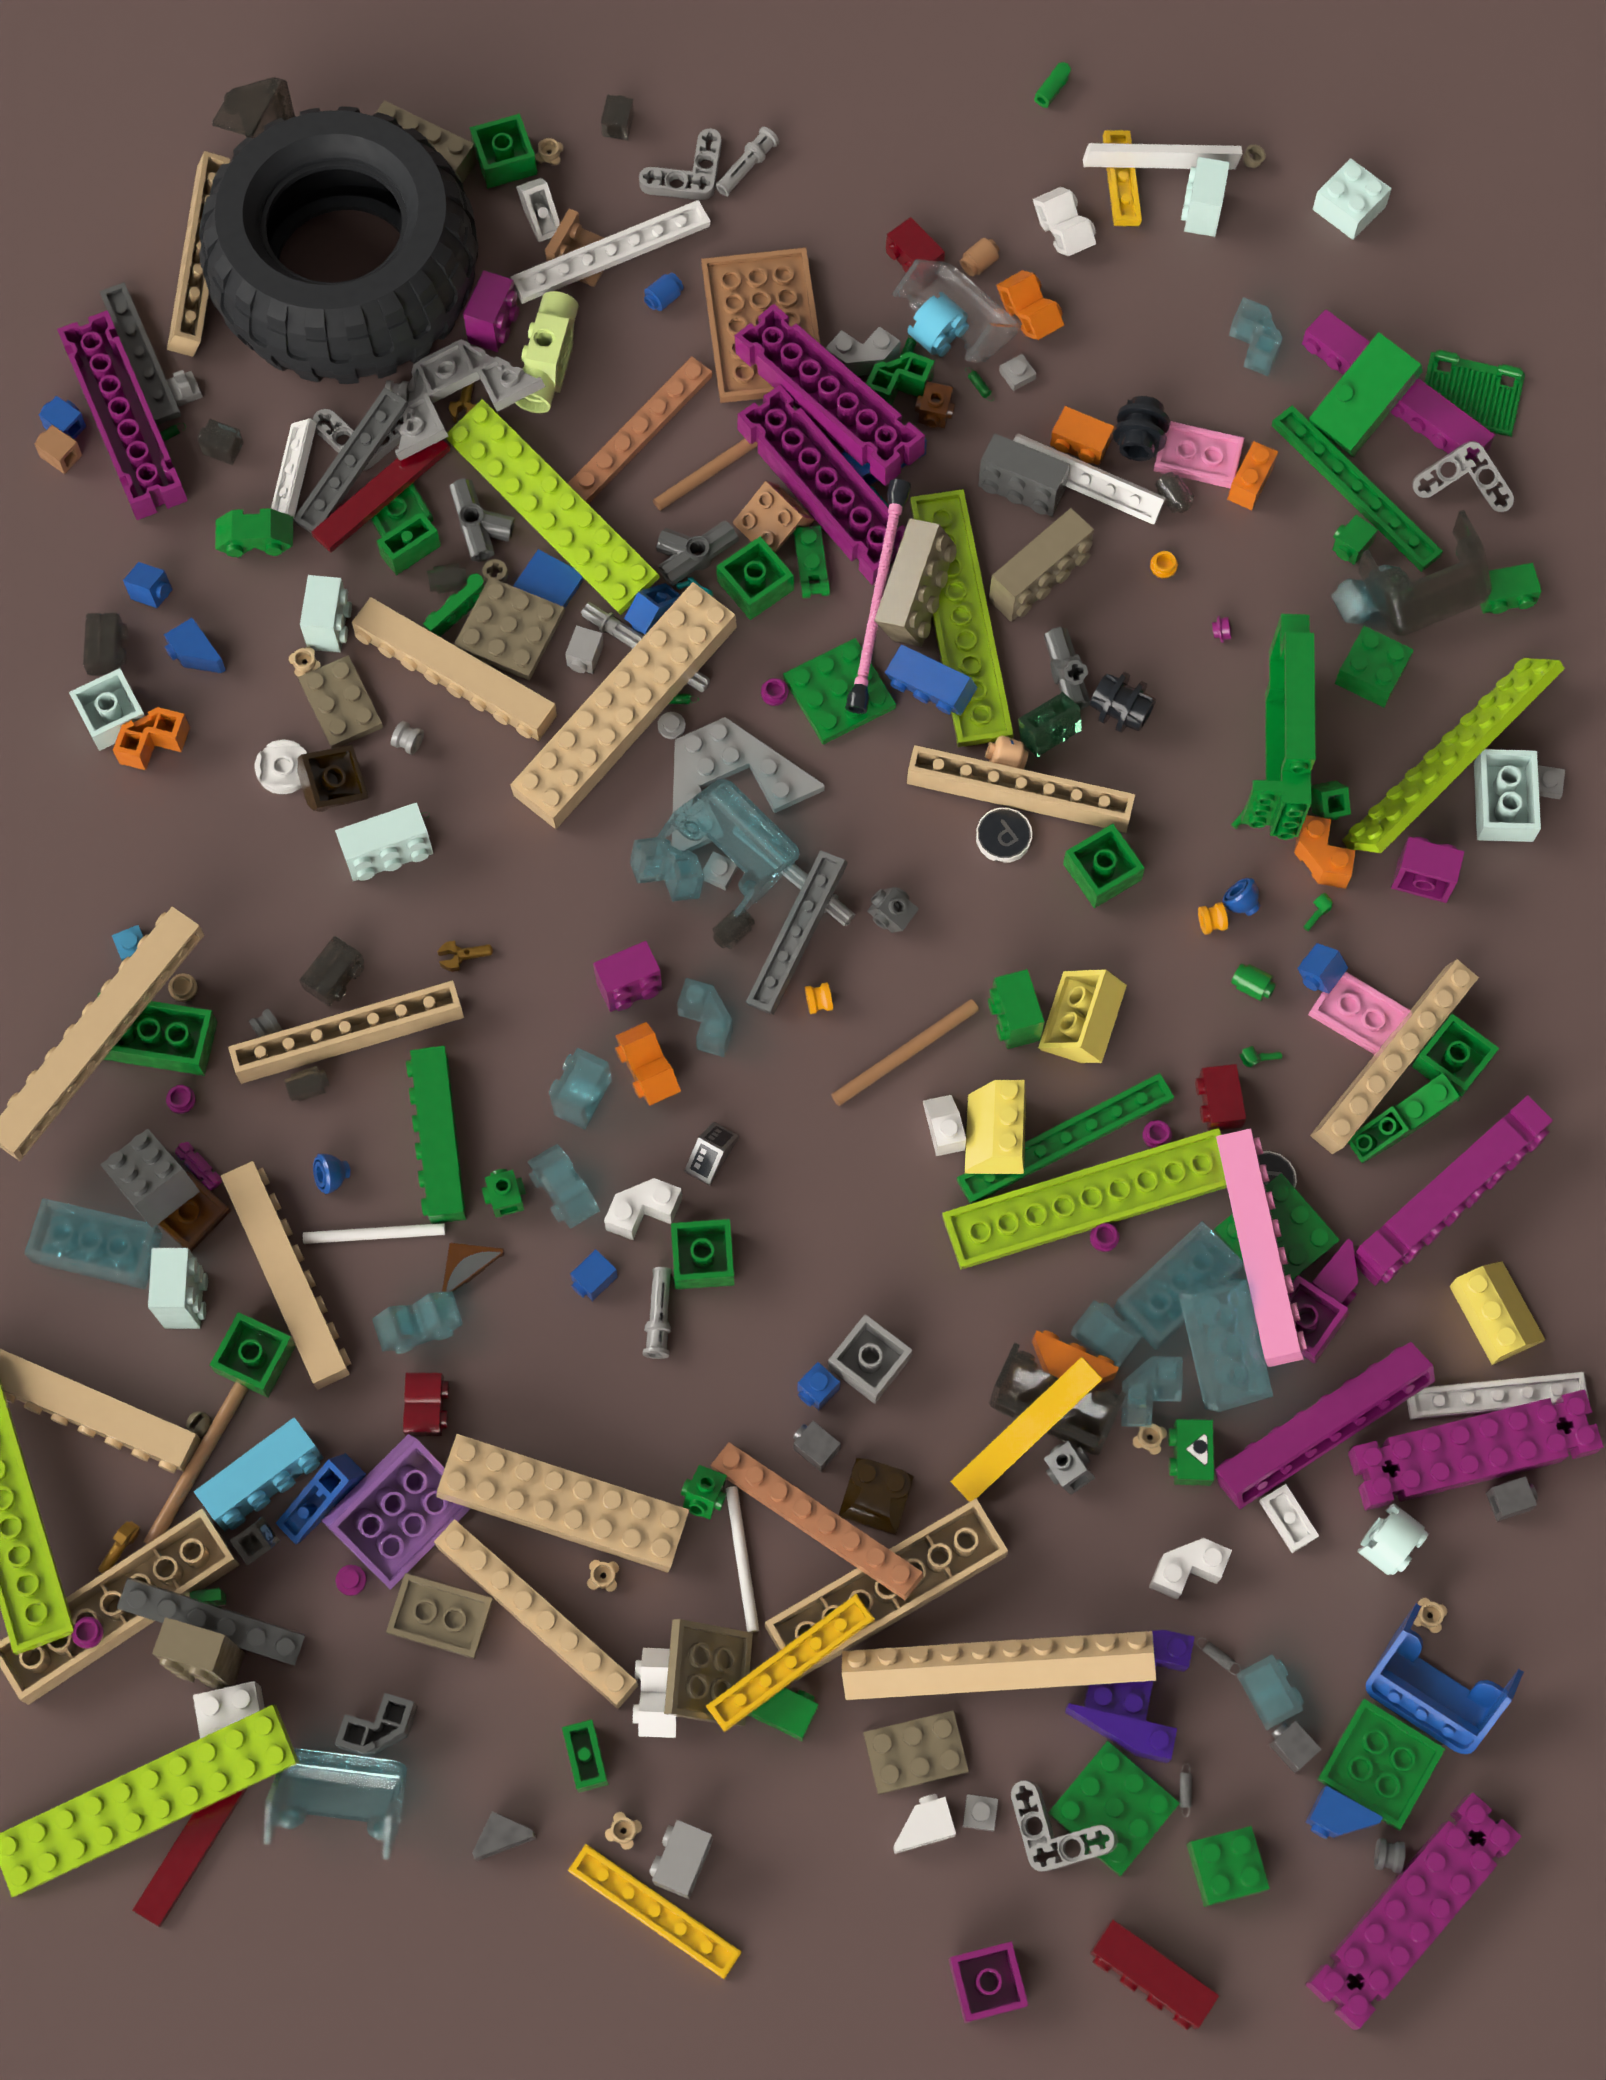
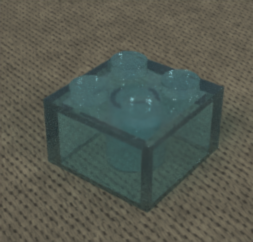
(580, 1087)

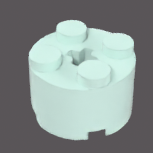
(1392, 1540)

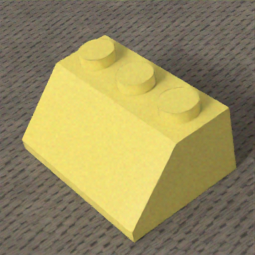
(1083, 1015)
(996, 1128)
(1496, 1311)

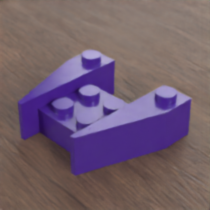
(1121, 1708)

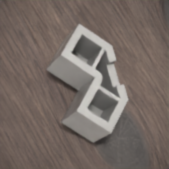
(862, 357)

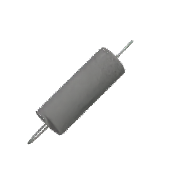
(1219, 1656)
(1185, 1790)

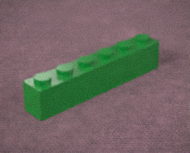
(437, 1135)

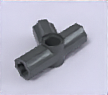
(487, 525)
(683, 547)
(1067, 666)

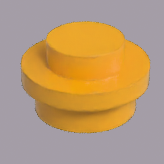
(1163, 564)

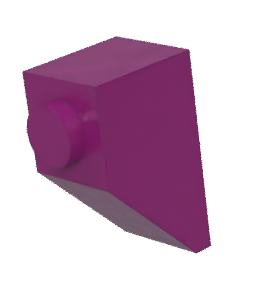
(1339, 1275)

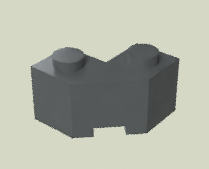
(391, 1726)

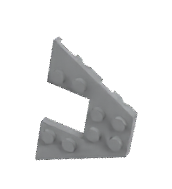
(448, 372)
(723, 751)

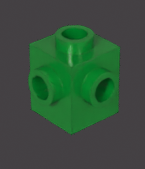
(504, 1192)
(704, 1492)

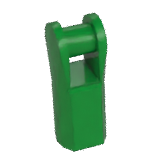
(1053, 85)

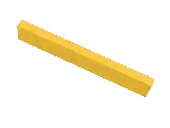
(1026, 1429)
(790, 1663)
(655, 1911)

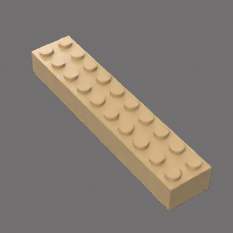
(624, 705)

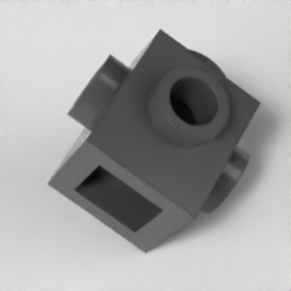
(892, 909)
(1069, 1467)

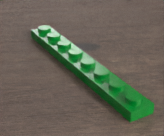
(1357, 488)
(1074, 1135)

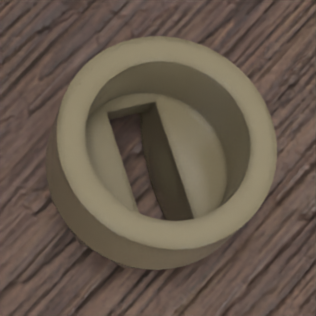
(1258, 156)
(202, 1426)

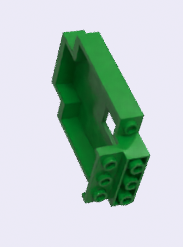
(1289, 732)

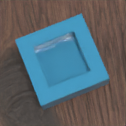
(127, 941)

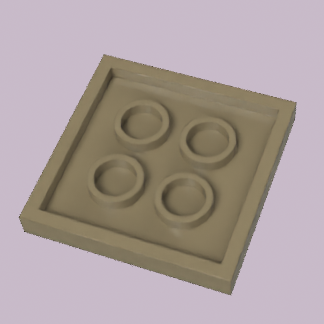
(509, 628)
(703, 1666)

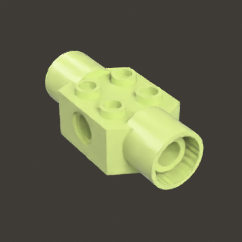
(549, 348)

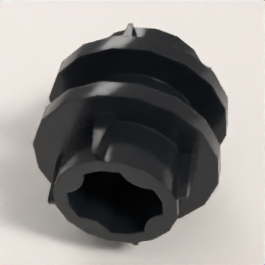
(1141, 428)
(1123, 702)

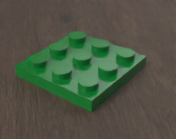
(823, 690)
(1302, 1230)
(1381, 1763)
(1115, 1795)

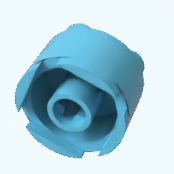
(938, 324)

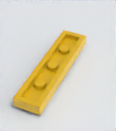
(1123, 185)

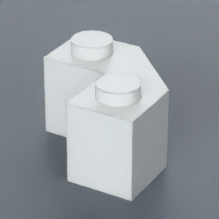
(1059, 215)
(648, 1198)
(1199, 1558)
(650, 1711)

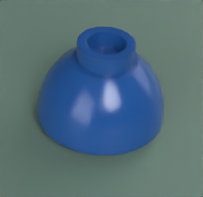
(1242, 897)
(329, 1172)

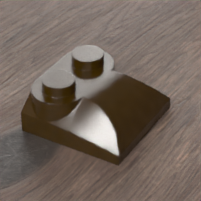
(331, 778)
(876, 1495)

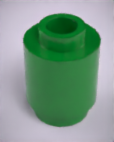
(1253, 981)

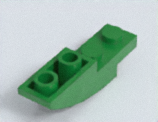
(1404, 1118)

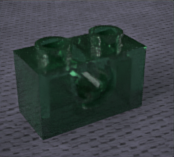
(1050, 724)

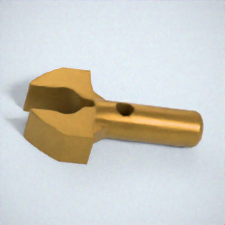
(464, 402)
(461, 954)
(124, 1536)

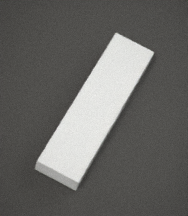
(293, 466)

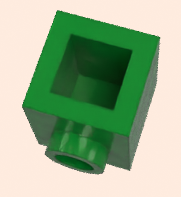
(1354, 539)
(1330, 800)

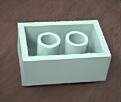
(1507, 795)
(385, 842)
(177, 1288)

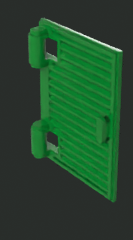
(1478, 390)

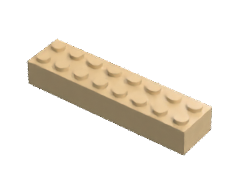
(562, 1503)
(944, 1552)
(178, 1561)

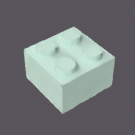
(1205, 196)
(1351, 198)
(325, 613)
(106, 706)

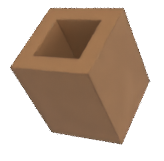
(58, 449)

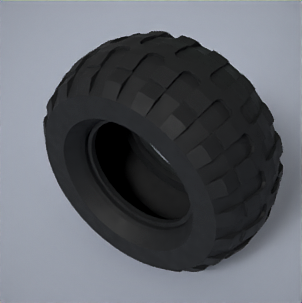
(321, 167)

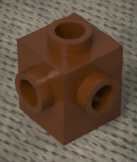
(935, 405)

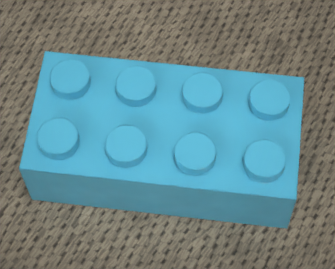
(259, 1475)

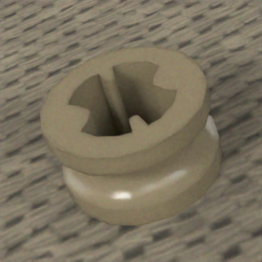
(492, 564)

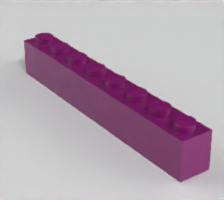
(1420, 406)
(1325, 1425)

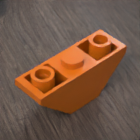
(1058, 1356)

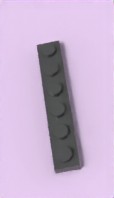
(140, 353)
(351, 460)
(796, 932)
(241, 1629)

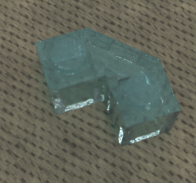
(1255, 326)
(1355, 600)
(660, 861)
(703, 1004)
(566, 1190)
(411, 1325)
(1154, 1380)

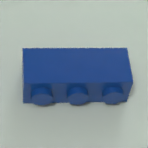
(930, 681)

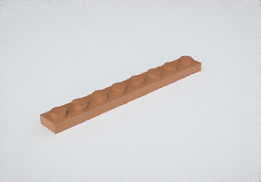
(640, 429)
(817, 1521)

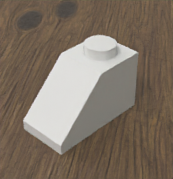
(539, 208)
(945, 1125)
(926, 1824)

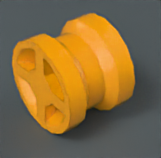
(1213, 918)
(818, 998)

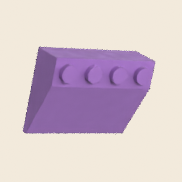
(395, 1512)

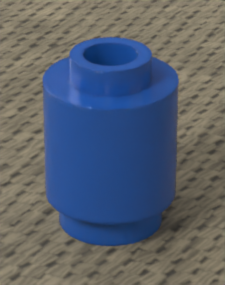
(663, 291)

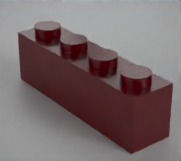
(1154, 1975)

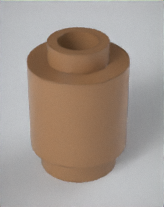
(980, 257)

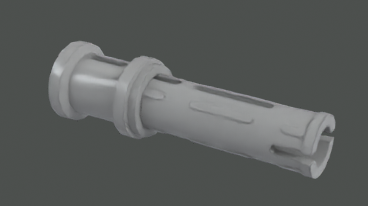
(754, 153)
(658, 1327)

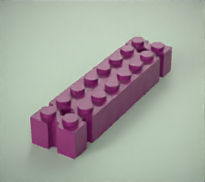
(830, 394)
(122, 415)
(820, 478)
(1452, 1192)
(1475, 1449)
(1413, 1911)

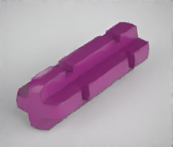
(198, 1165)

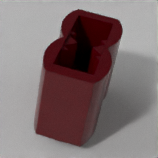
(424, 1404)

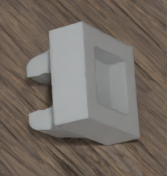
(184, 387)

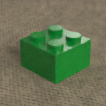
(503, 150)
(755, 578)
(1374, 666)
(1103, 865)
(1016, 1009)
(1457, 1052)
(702, 1254)
(253, 1354)
(1227, 1866)

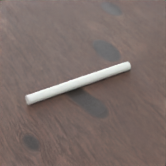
(373, 1233)
(742, 1559)

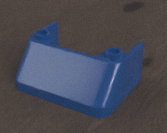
(1433, 1699)

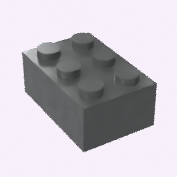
(1023, 475)
(150, 1178)

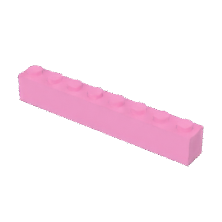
(1260, 1248)

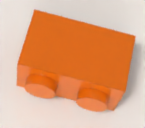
(1081, 436)
(1252, 475)

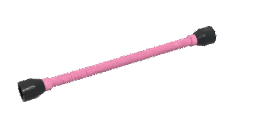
(858, 696)

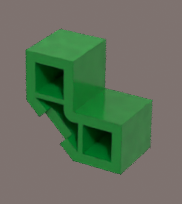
(904, 374)
(265, 531)

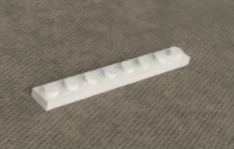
(610, 251)

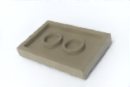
(340, 702)
(439, 1616)
(915, 1752)

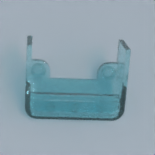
(741, 833)
(341, 1789)

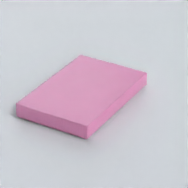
(1200, 454)
(1359, 1012)

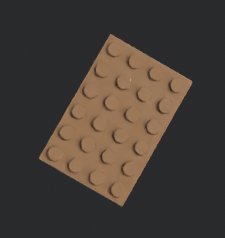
(737, 293)

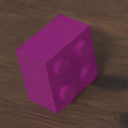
(491, 311)
(1428, 869)
(628, 977)
(1319, 1316)
(988, 1982)

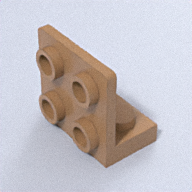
(571, 237)
(772, 516)

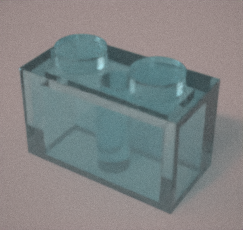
(1106, 1333)
(1270, 1691)

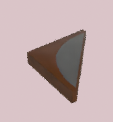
(467, 1262)

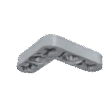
(696, 176)
(341, 428)
(1462, 467)
(1046, 1838)

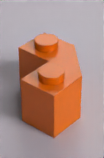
(1024, 298)
(138, 738)
(1327, 863)
(647, 1064)

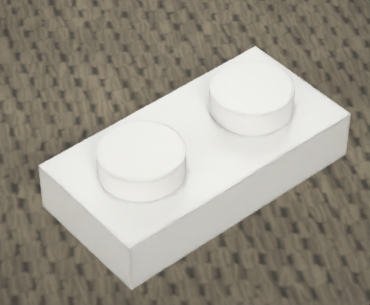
(1288, 1518)

